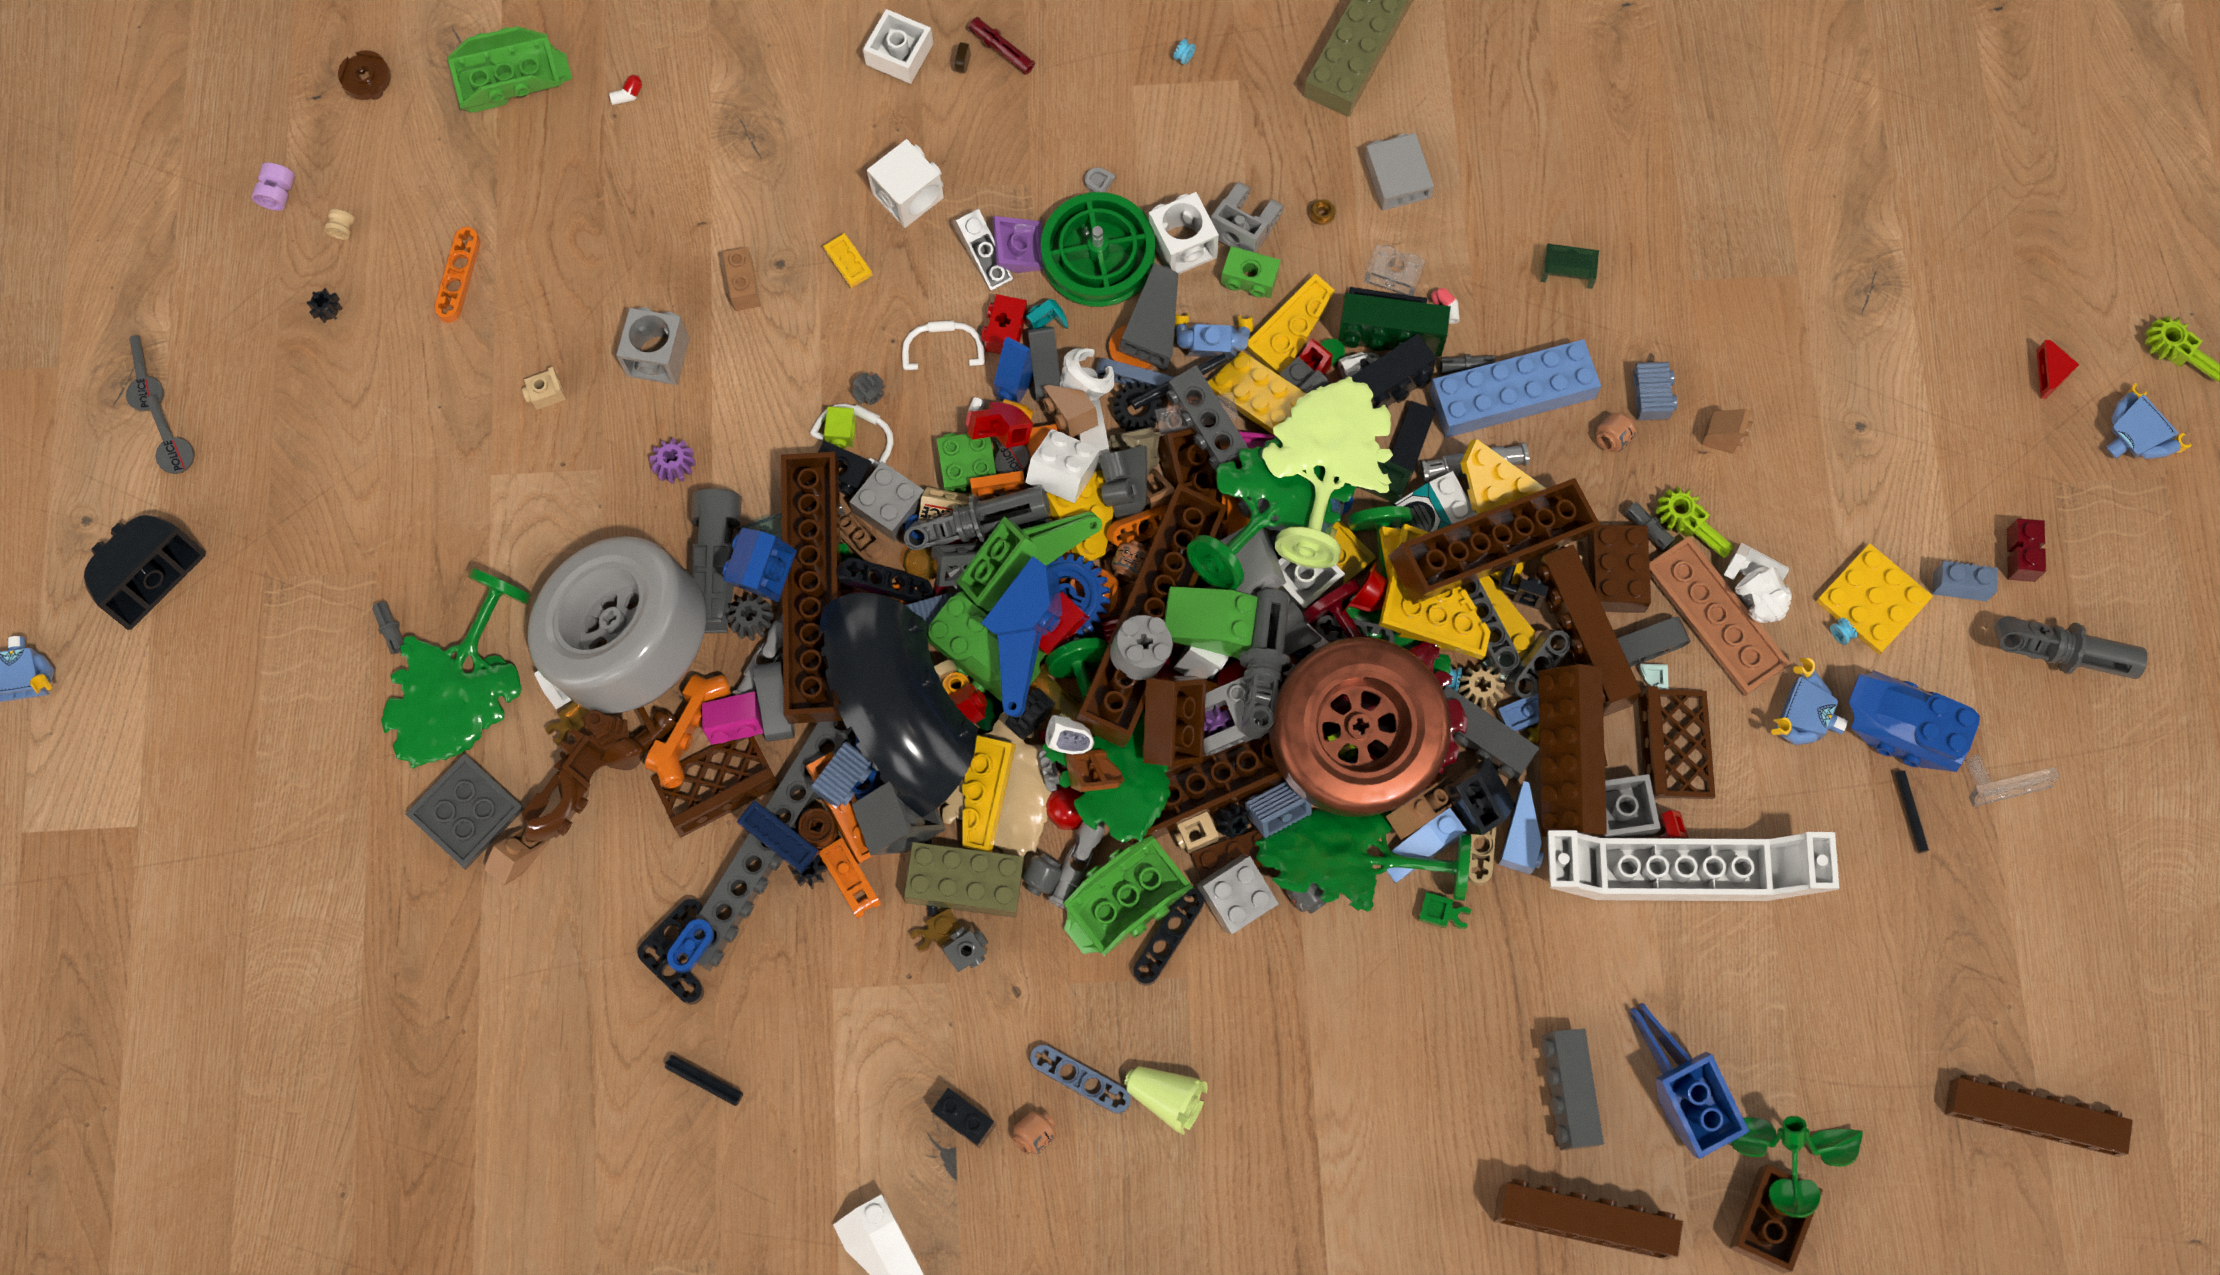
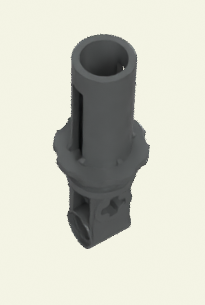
(970, 520)
(2070, 647)
(1263, 664)

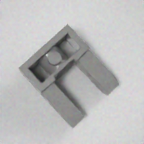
(1240, 228)
(1233, 696)

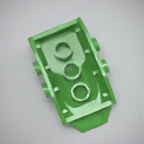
(505, 66)
(970, 644)
(1123, 897)

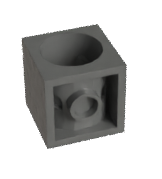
(892, 825)

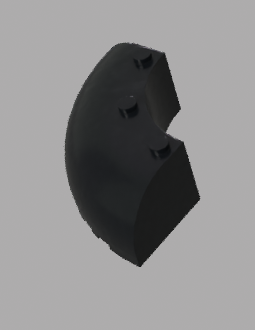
(896, 698)

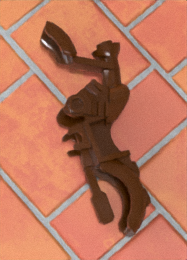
(599, 744)

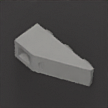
(981, 248)

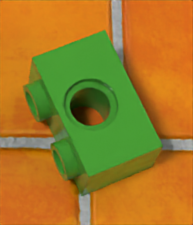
(1242, 261)

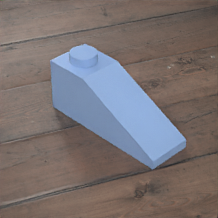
(1523, 838)
(1428, 841)

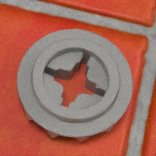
(1049, 771)

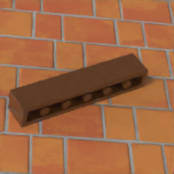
(2039, 1116)

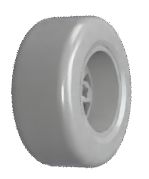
(644, 647)

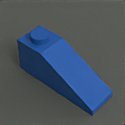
(1013, 371)

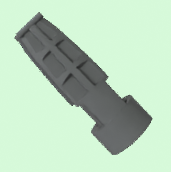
(715, 515)

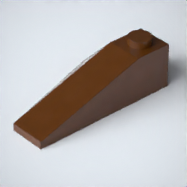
(1187, 463)

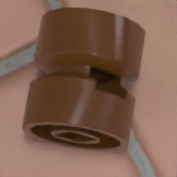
(818, 828)

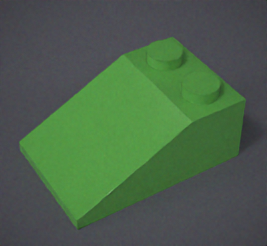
(1211, 619)

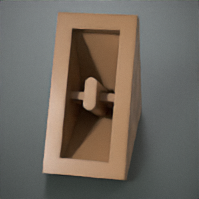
(1158, 490)

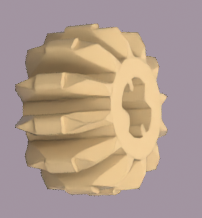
(1487, 681)

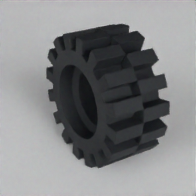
(1125, 418)
(1036, 710)

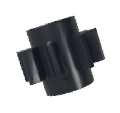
(324, 305)
(1231, 820)
(809, 878)

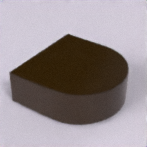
(962, 57)

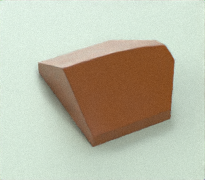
(1092, 771)

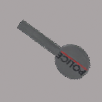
(144, 385)
(173, 454)
(1012, 458)

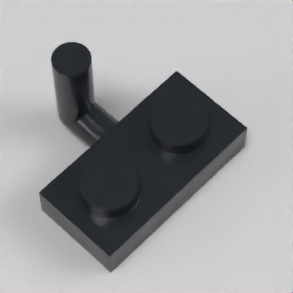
(1528, 592)

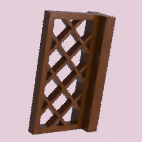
(1653, 742)
(725, 801)

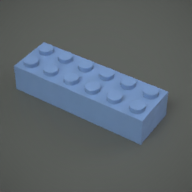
(1514, 388)

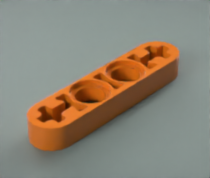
(457, 274)

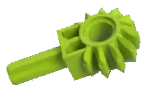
(2181, 348)
(1692, 521)

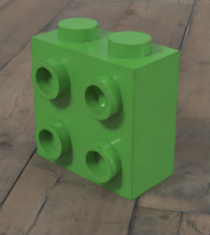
(964, 459)

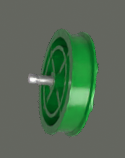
(1098, 249)

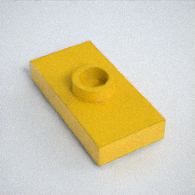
(847, 260)

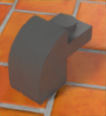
(1304, 376)

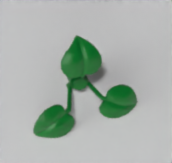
(1834, 1146)

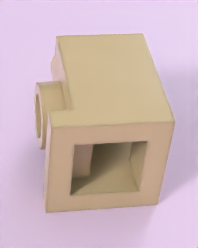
(543, 389)
(1201, 824)

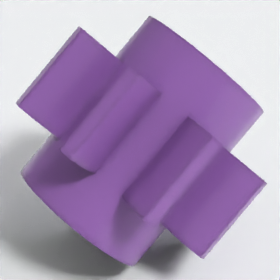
(1216, 721)

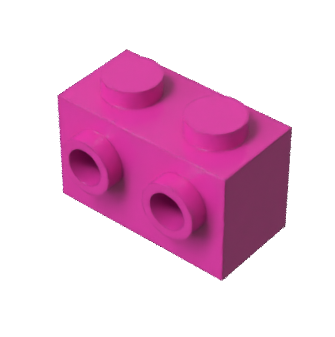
(732, 718)

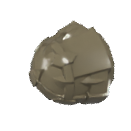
(1138, 438)

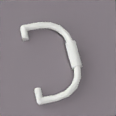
(941, 326)
(866, 415)

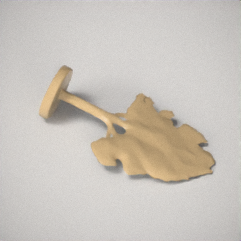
(1025, 795)

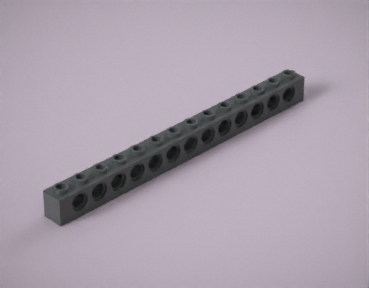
(753, 849)

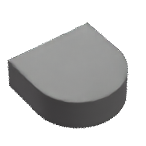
(1098, 180)

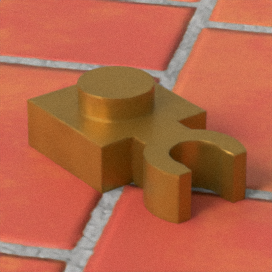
(571, 719)
(938, 930)

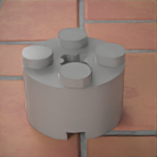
(1141, 647)

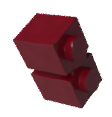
(2028, 561)

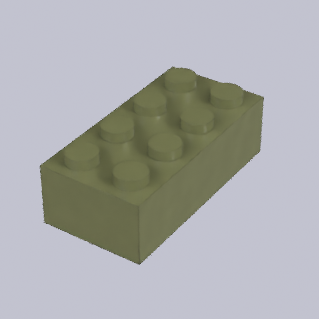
(964, 879)

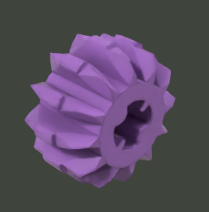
(672, 452)

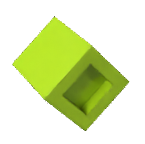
(840, 426)

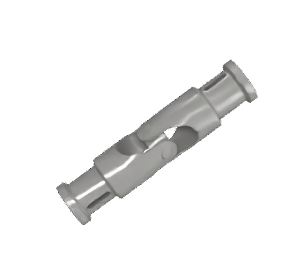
(1449, 463)
(768, 652)
(1080, 852)

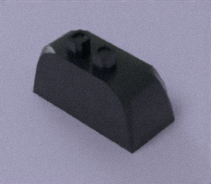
(139, 567)

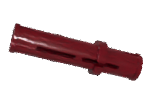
(993, 39)

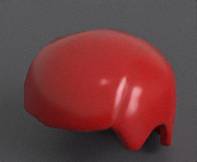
(1062, 809)

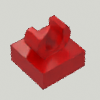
(1674, 825)

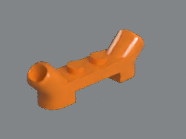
(665, 757)

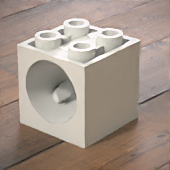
(906, 183)
(1184, 253)

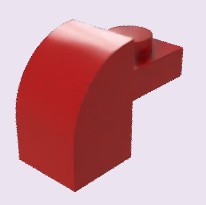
(1001, 420)

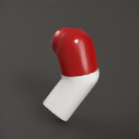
(629, 92)

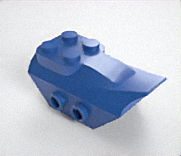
(1912, 723)

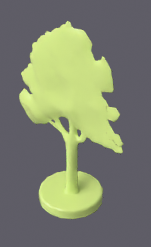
(1335, 431)

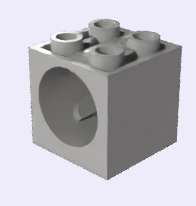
(656, 366)

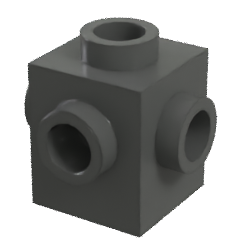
(963, 957)

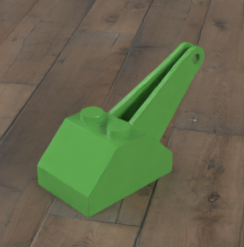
(1012, 548)

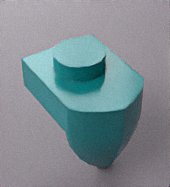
(1043, 314)

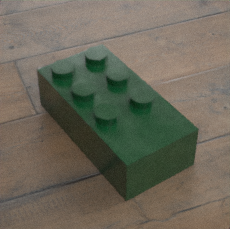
(1390, 322)

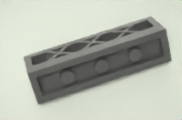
(953, 556)

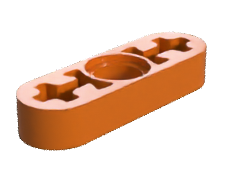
(1132, 524)

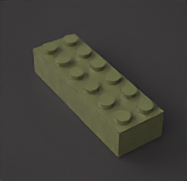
(1354, 53)

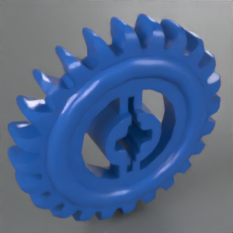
(1092, 586)

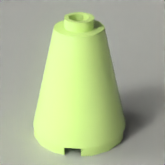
(1168, 1095)

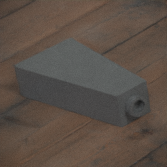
(1152, 323)

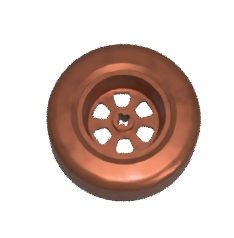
(1404, 689)

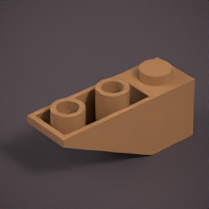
(867, 544)
(1422, 808)

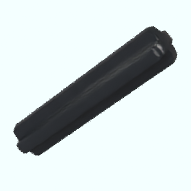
(703, 1080)

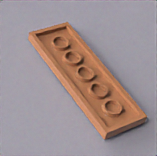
(1717, 616)

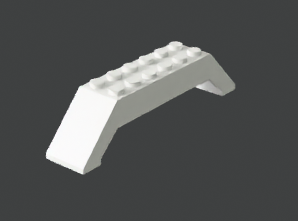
(1692, 867)

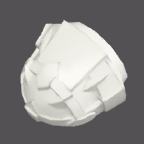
(1085, 378)
(1765, 595)

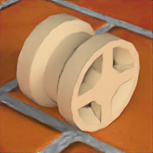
(339, 224)

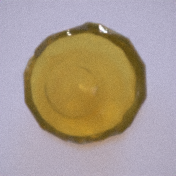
(920, 563)

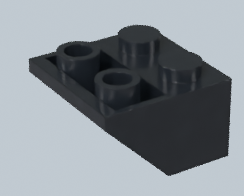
(1480, 798)

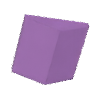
(1018, 244)

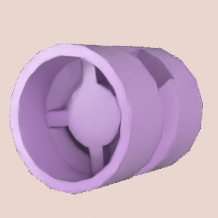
(273, 186)

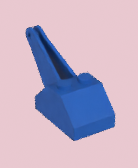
(759, 563)
(1020, 619)
(1692, 1093)

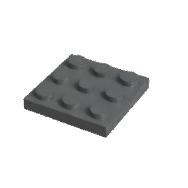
(464, 811)

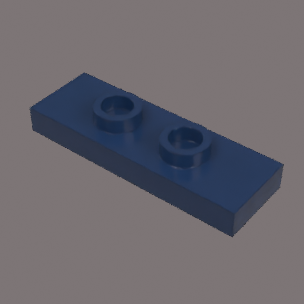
(778, 837)

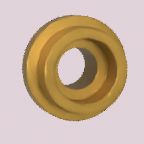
(1322, 205)

